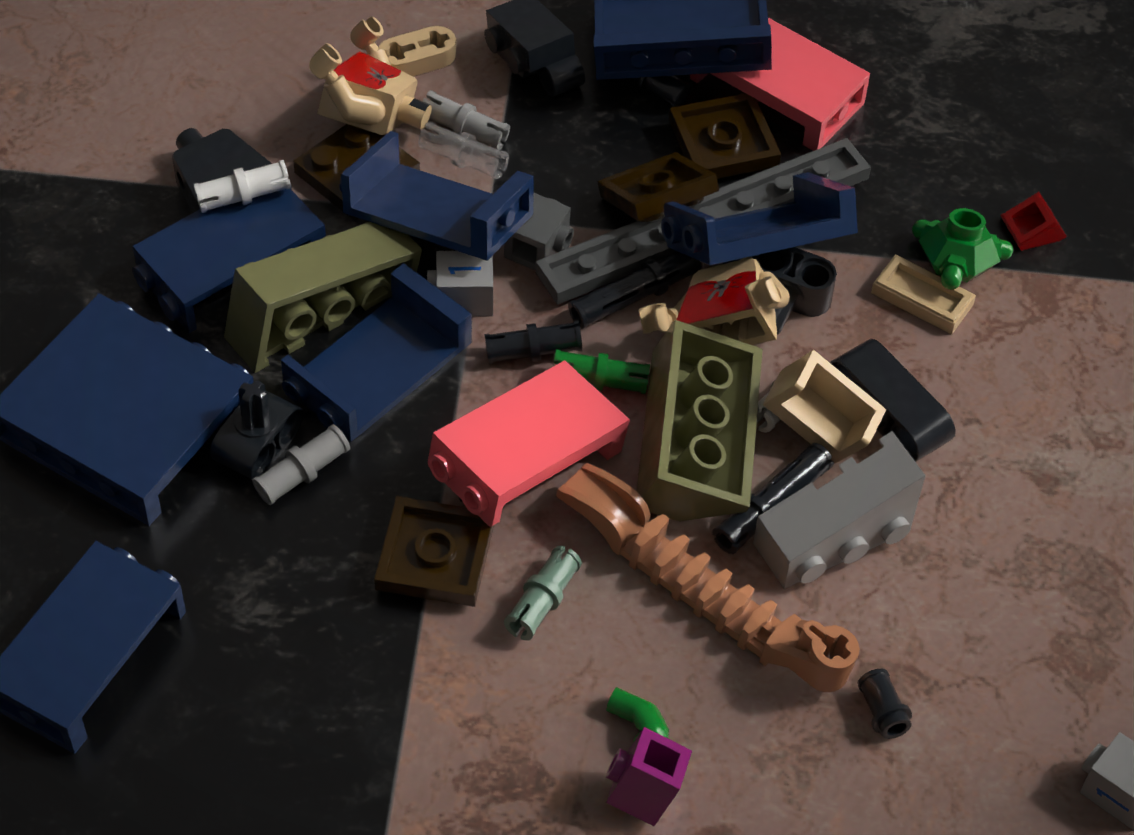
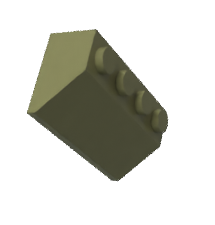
(699, 424)

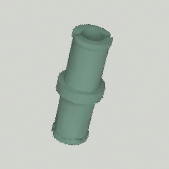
(542, 593)

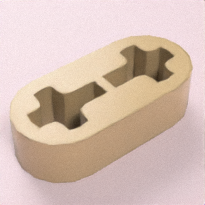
(419, 52)

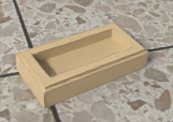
(922, 294)

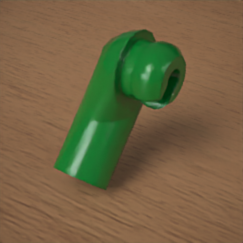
(637, 711)

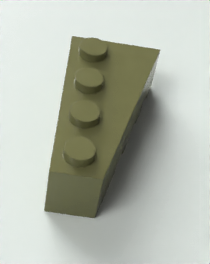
(312, 287)

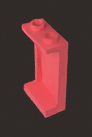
(804, 85)
(524, 439)

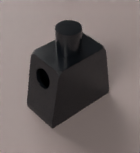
(210, 158)

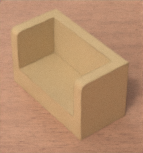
(824, 406)

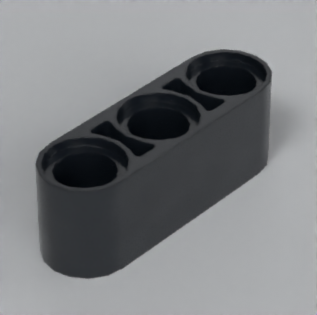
(910, 409)

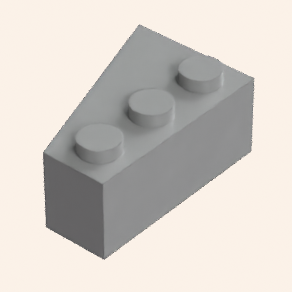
(842, 518)

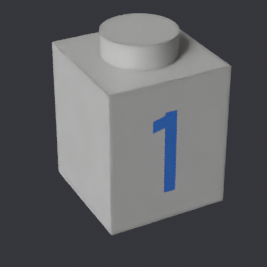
(465, 280)
(1112, 778)

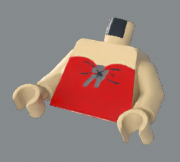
(366, 87)
(726, 300)

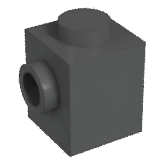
(542, 234)

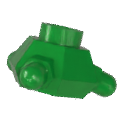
(960, 246)

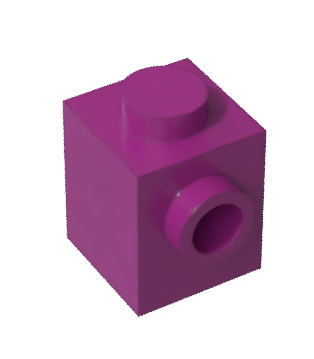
(647, 776)

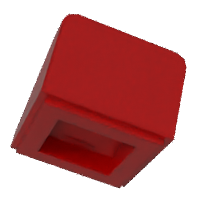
(1033, 223)

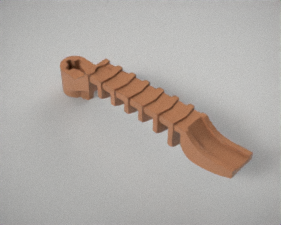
(622, 516)

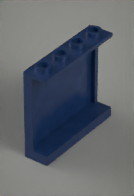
(680, 37)
(119, 405)

